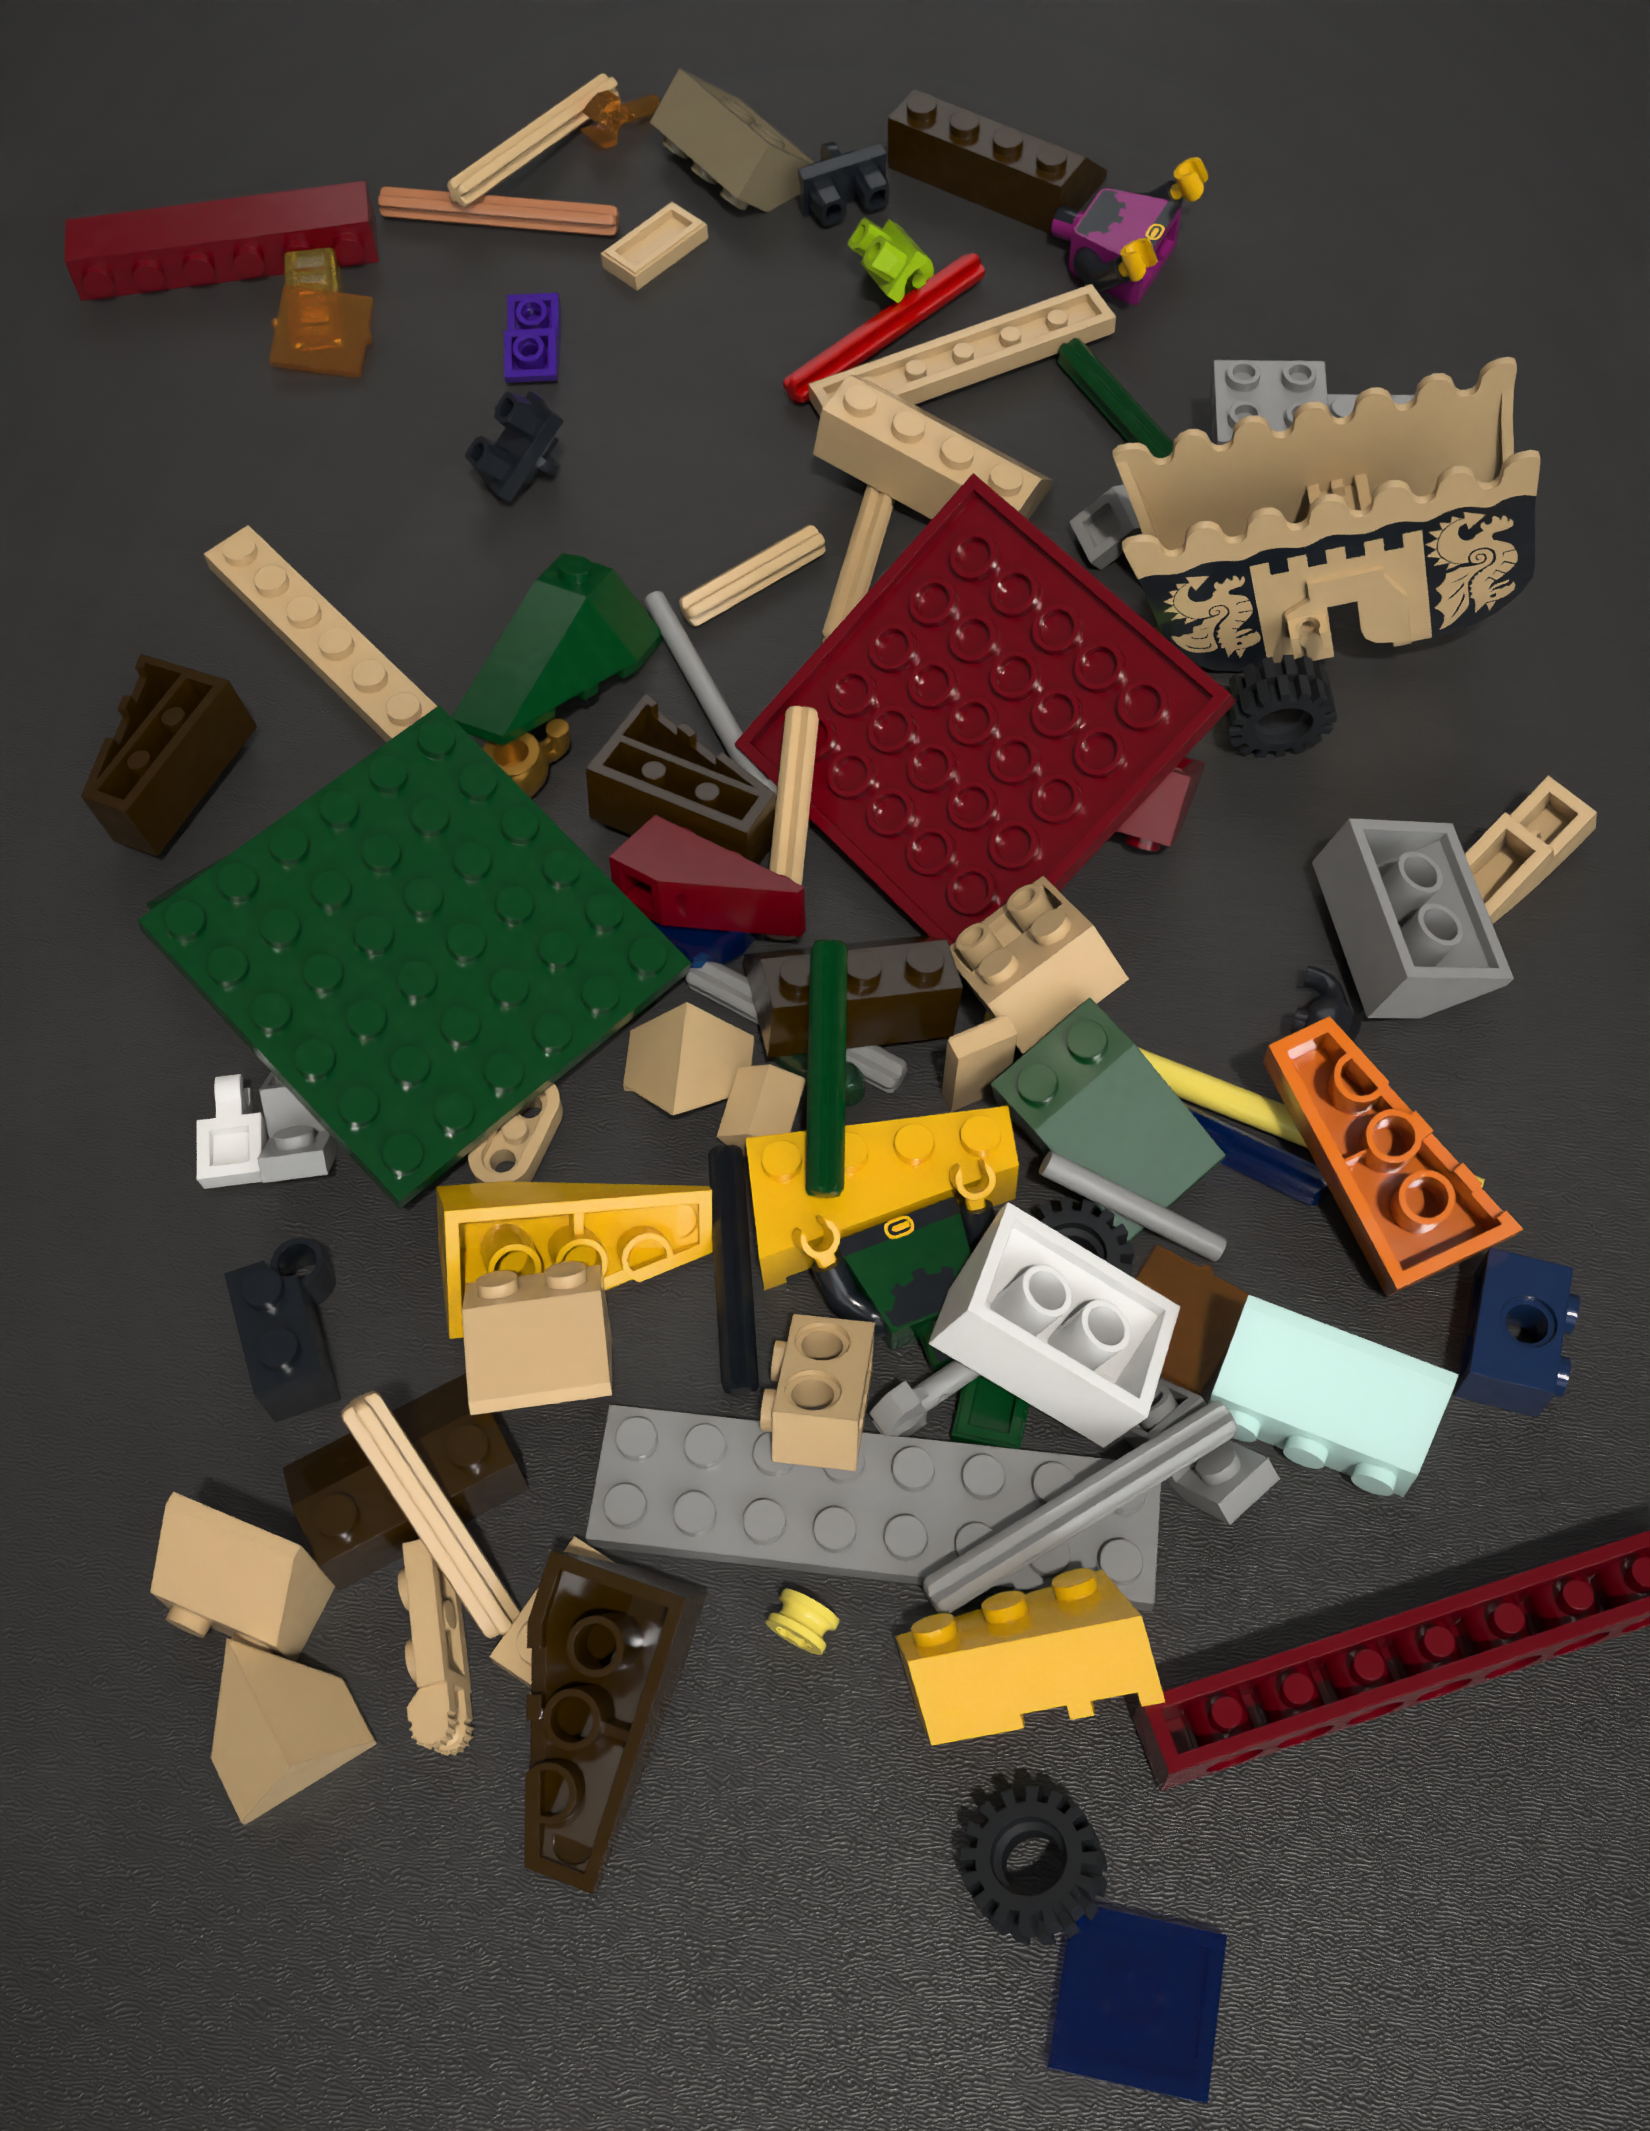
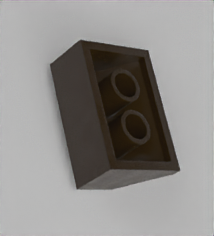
(894, 993)
(352, 1515)

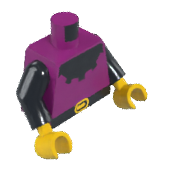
(1128, 235)

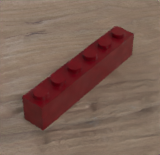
(217, 240)

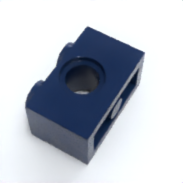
(1493, 1363)

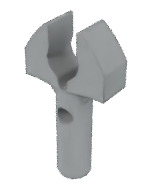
(905, 1409)

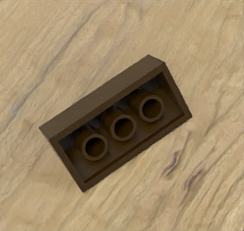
(988, 161)

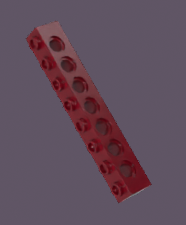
(1397, 1662)

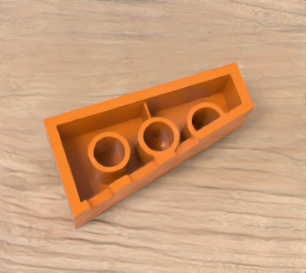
(1385, 1168)

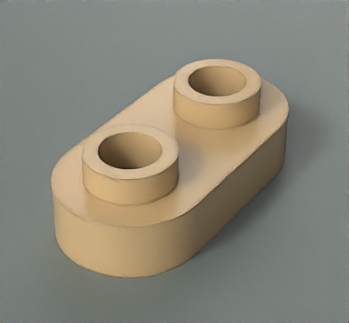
(519, 1141)

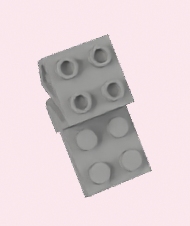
(1272, 392)

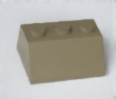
(729, 144)

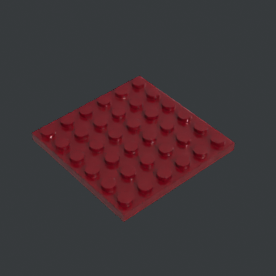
(986, 716)

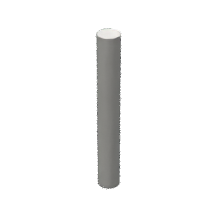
(1133, 1206)

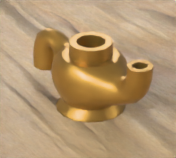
(527, 759)

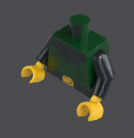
(903, 1266)

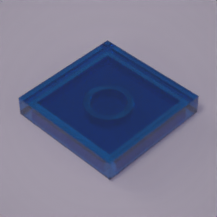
(1139, 2005)

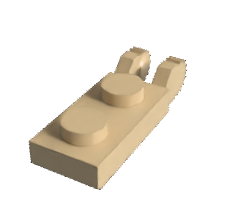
(435, 1655)

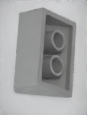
(1409, 917)

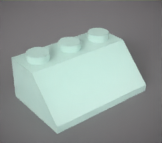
(1331, 1397)

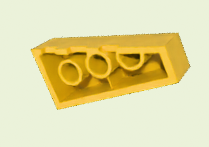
(888, 1173)

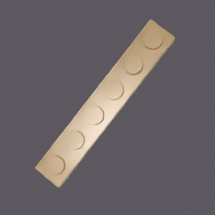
(981, 349)
(318, 633)

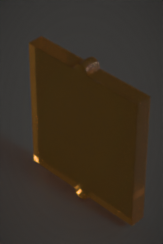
(322, 331)
(1205, 1318)

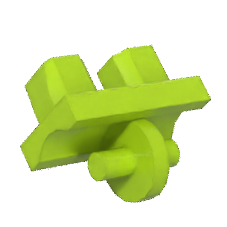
(891, 258)

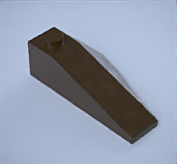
(601, 1681)

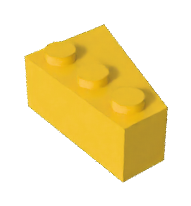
(1028, 1656)

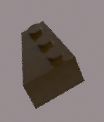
(165, 754)

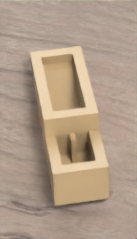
(1528, 845)

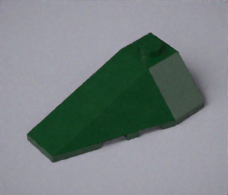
(560, 644)

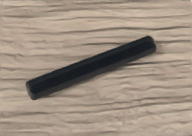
(733, 1271)

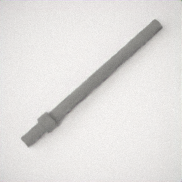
(701, 683)

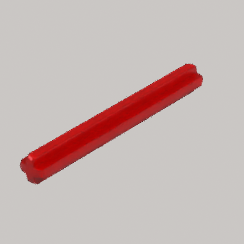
(886, 325)

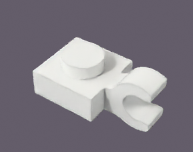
(233, 1139)

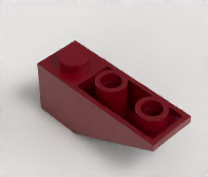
(703, 886)

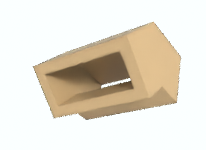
(760, 1104)

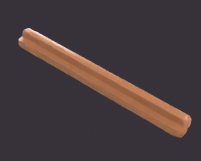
(500, 212)

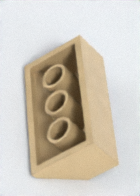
(914, 452)

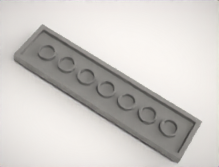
(908, 1509)

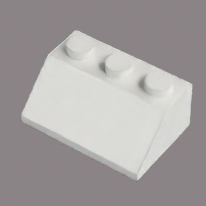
(1057, 1327)

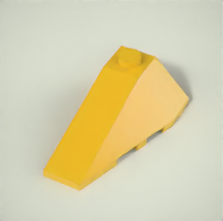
(533, 1225)

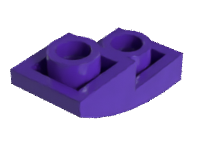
(532, 337)

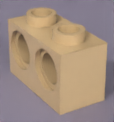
(820, 1392)

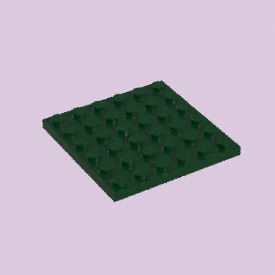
(415, 952)

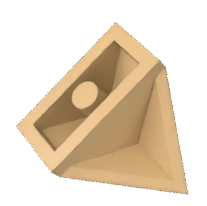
(685, 1059)
(280, 1728)

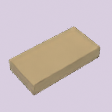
(654, 246)
(976, 1060)

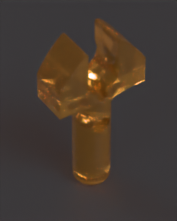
(612, 115)

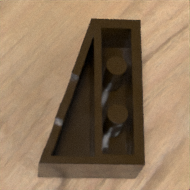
(667, 773)

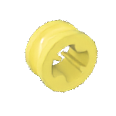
(802, 1621)

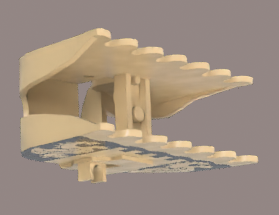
(1387, 508)

